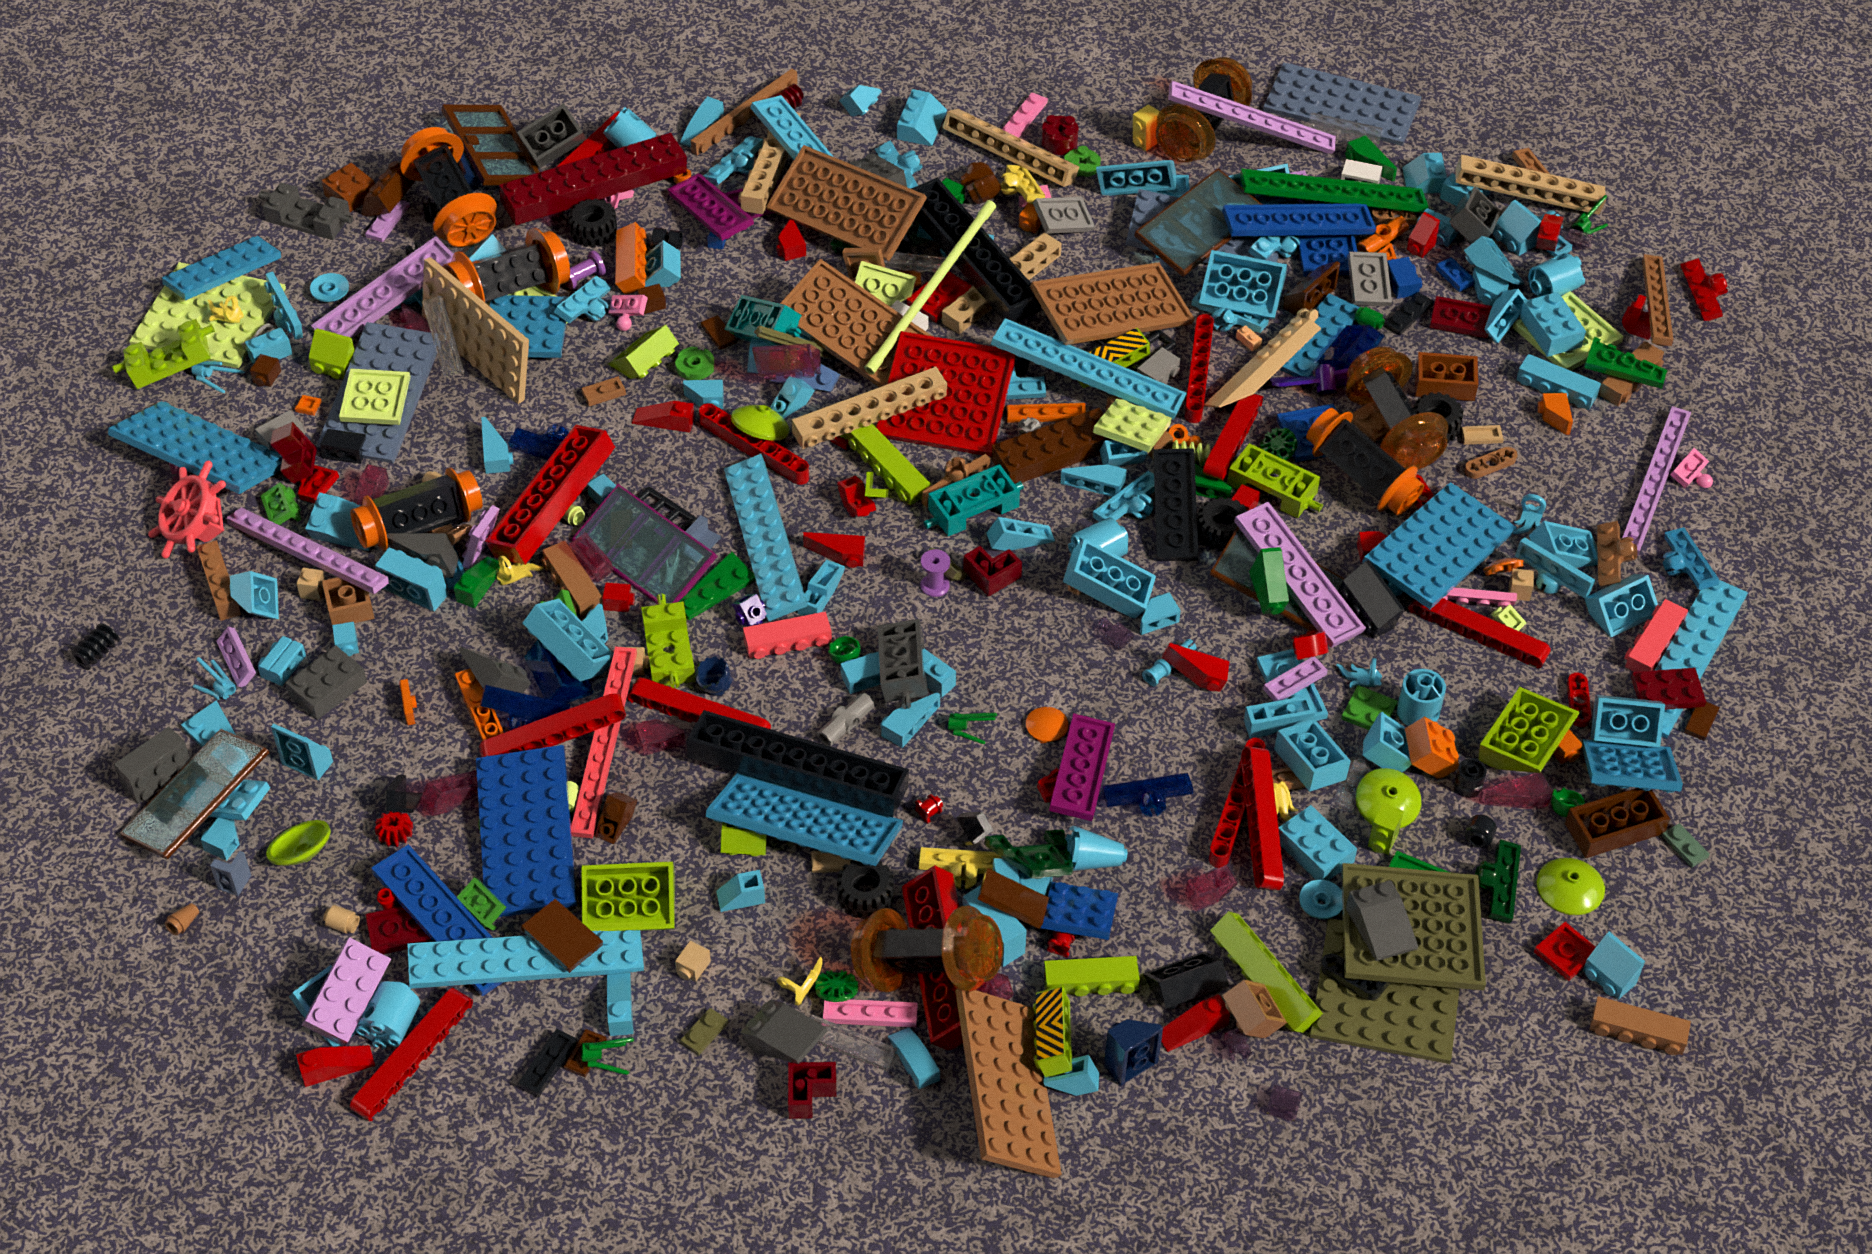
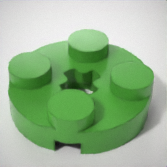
(1084, 154)
(694, 372)

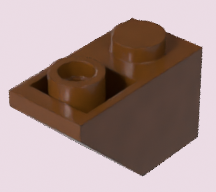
(615, 816)

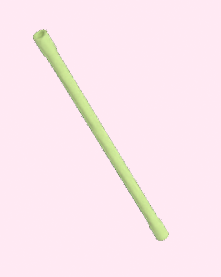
(878, 358)

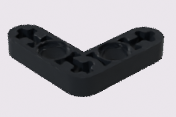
(1357, 986)

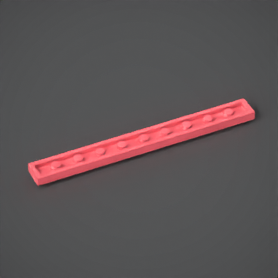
(602, 748)

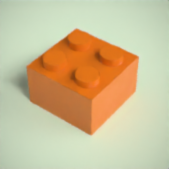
(1432, 747)

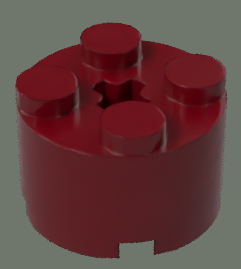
(1059, 134)

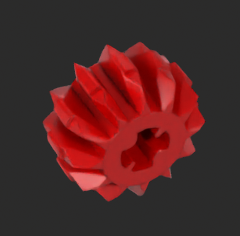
(393, 828)

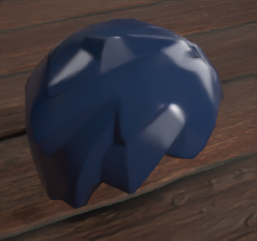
(713, 675)

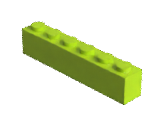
(888, 463)
(1263, 967)

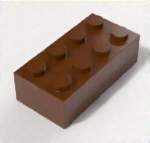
(1616, 821)

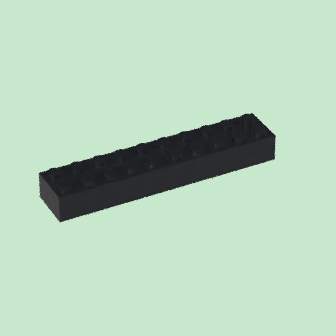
(982, 259)
(798, 763)

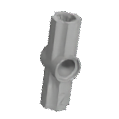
(845, 719)

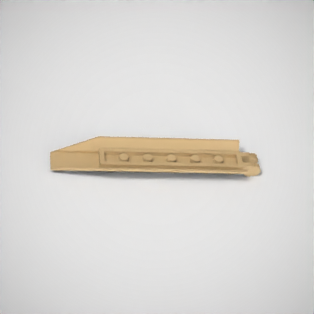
(1268, 360)

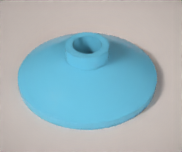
(329, 287)
(1321, 891)

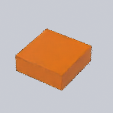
(308, 405)

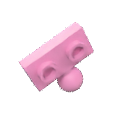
(627, 306)
(1690, 468)

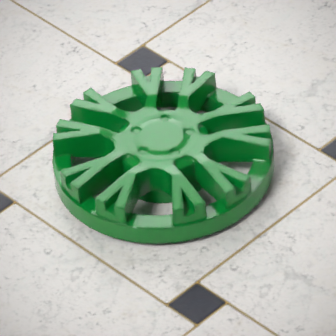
(1279, 443)
(836, 985)

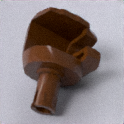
(980, 182)

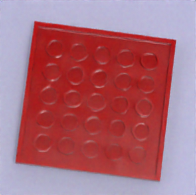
(975, 396)

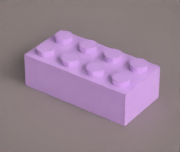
(346, 991)

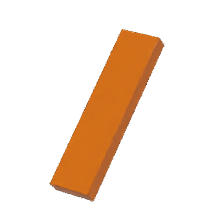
(1044, 412)

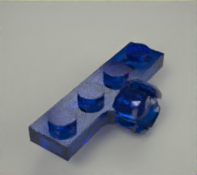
(538, 445)
(520, 705)
(1148, 792)

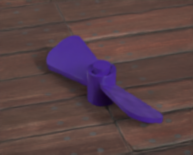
(1326, 379)

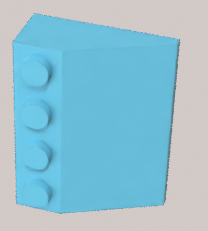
(1243, 284)

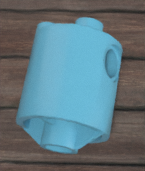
(628, 129)
(1556, 275)
(1105, 534)
(1421, 696)
(388, 1014)

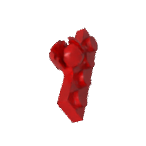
(1705, 288)

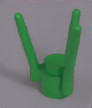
(1584, 224)
(960, 721)
(593, 1051)

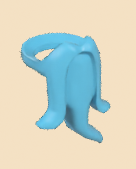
(1531, 514)
(1361, 676)

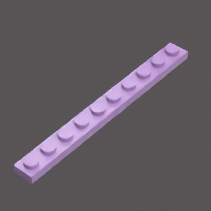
(1251, 117)
(1656, 476)
(308, 550)

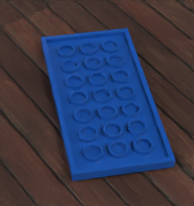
(526, 829)

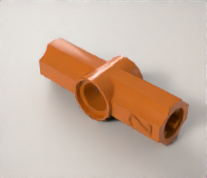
(1383, 235)

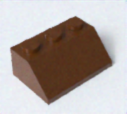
(387, 191)
(1312, 289)

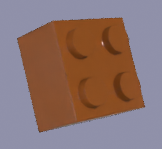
(348, 184)

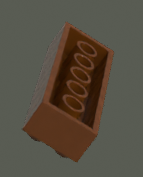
(1050, 447)

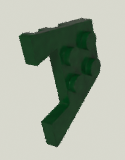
(1036, 860)

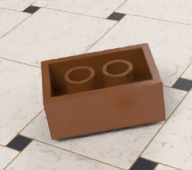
(1446, 374)

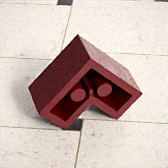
(296, 451)
(992, 573)
(809, 1081)

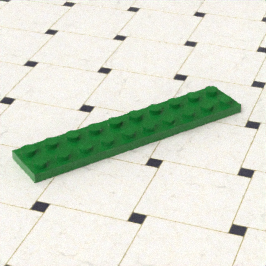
(1333, 190)

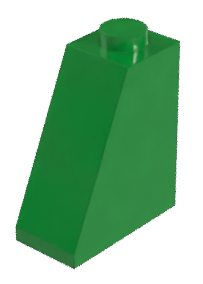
(1270, 580)

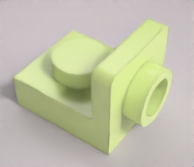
(1508, 617)

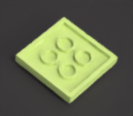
(374, 396)
(1132, 425)

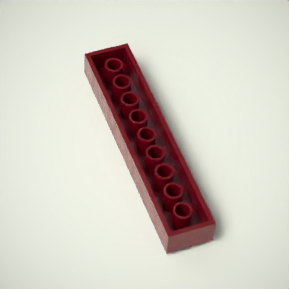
(593, 178)

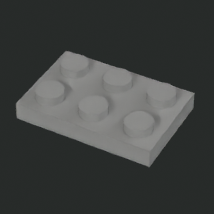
(1063, 215)
(1369, 278)

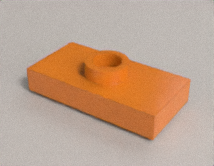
(409, 702)

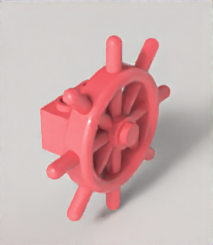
(197, 513)

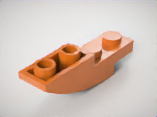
(483, 717)

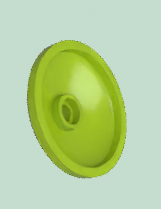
(760, 422)
(1374, 791)
(299, 843)
(1568, 894)

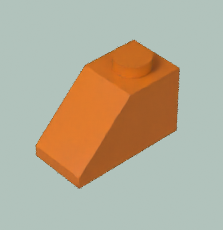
(1556, 411)

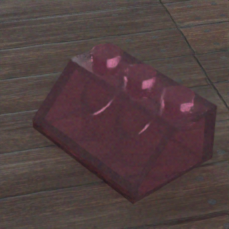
(787, 361)

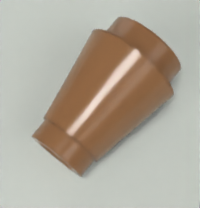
(181, 919)

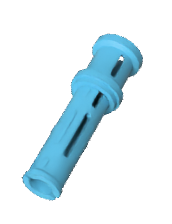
(1162, 668)

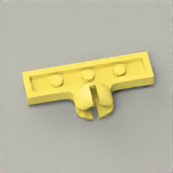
(1020, 180)
(962, 863)

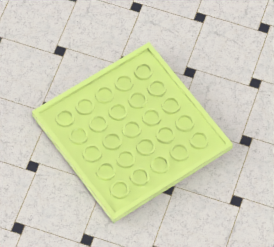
(225, 344)

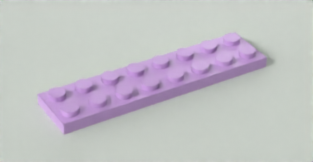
(383, 292)
(1303, 576)

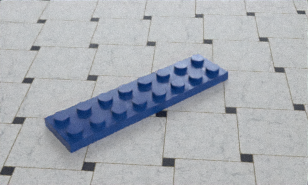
(1298, 219)
(429, 901)

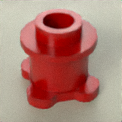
(929, 807)
(1060, 943)

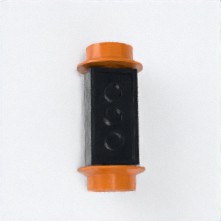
(1364, 461)
(417, 508)

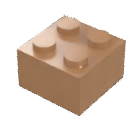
(347, 602)
(1254, 1009)

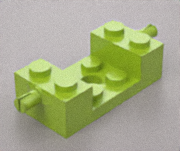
(165, 361)
(1293, 485)
(665, 627)

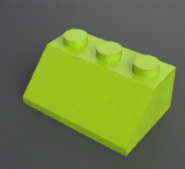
(645, 352)

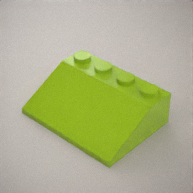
(1526, 733)
(628, 896)

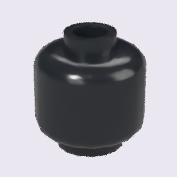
(1480, 831)

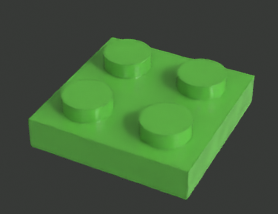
(1366, 706)

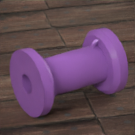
(590, 266)
(935, 563)

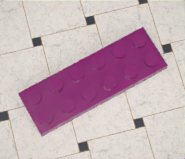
(710, 206)
(1082, 767)

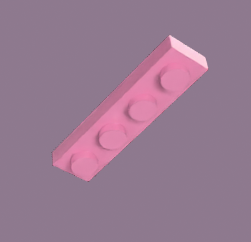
(1025, 114)
(1482, 597)
(871, 1013)

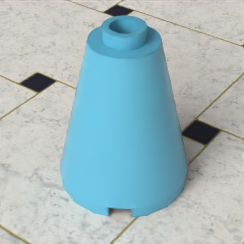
(1093, 850)

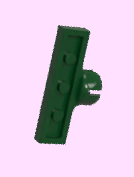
(1501, 880)

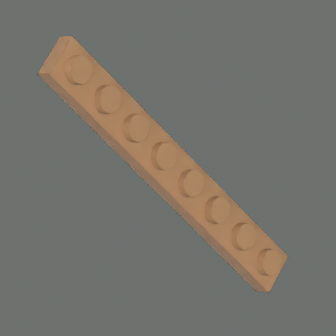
(739, 115)
(1657, 300)

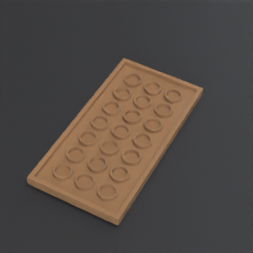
(846, 202)
(1111, 303)
(845, 319)
(1006, 1085)

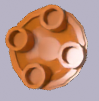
(1503, 564)
(1046, 724)

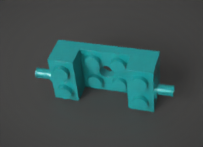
(756, 312)
(954, 504)

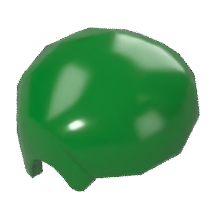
(846, 644)
(1564, 800)

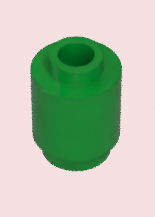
(1370, 317)

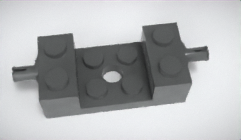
(288, 209)
(902, 661)

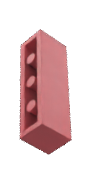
(787, 635)
(1656, 637)

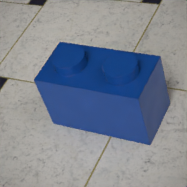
(1403, 277)

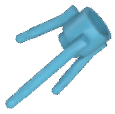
(205, 370)
(222, 686)

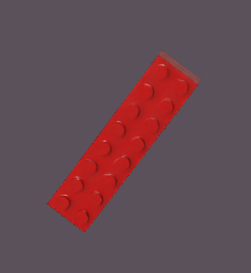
(550, 494)
(929, 903)

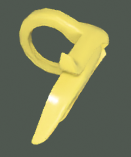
(226, 313)
(514, 572)
(1283, 800)
(801, 991)

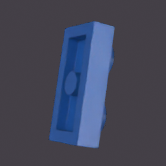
(1455, 274)

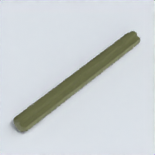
(786, 339)

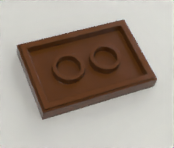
(1013, 898)
(562, 935)

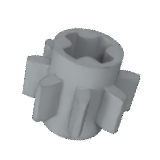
(1028, 425)

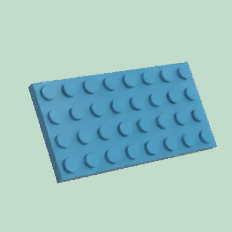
(191, 441)
(1439, 545)
(805, 819)

